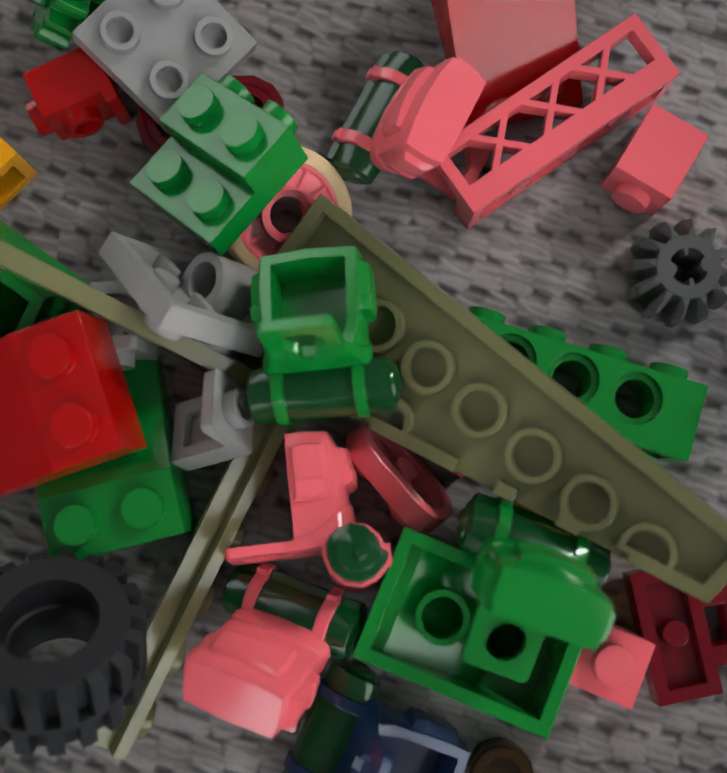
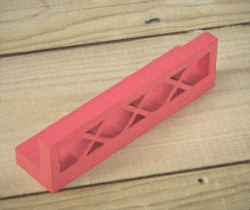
(575, 134)

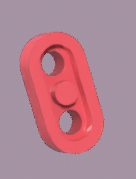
(400, 478)

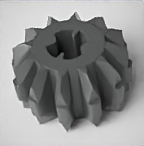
(656, 268)

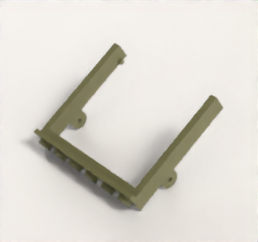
(220, 525)

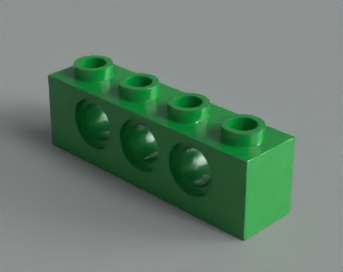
(666, 400)

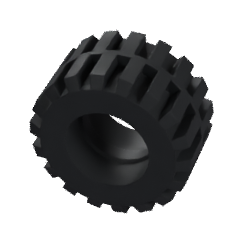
(88, 689)

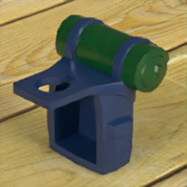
(362, 734)

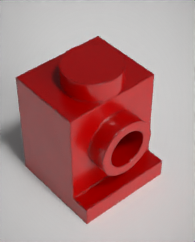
(73, 97)

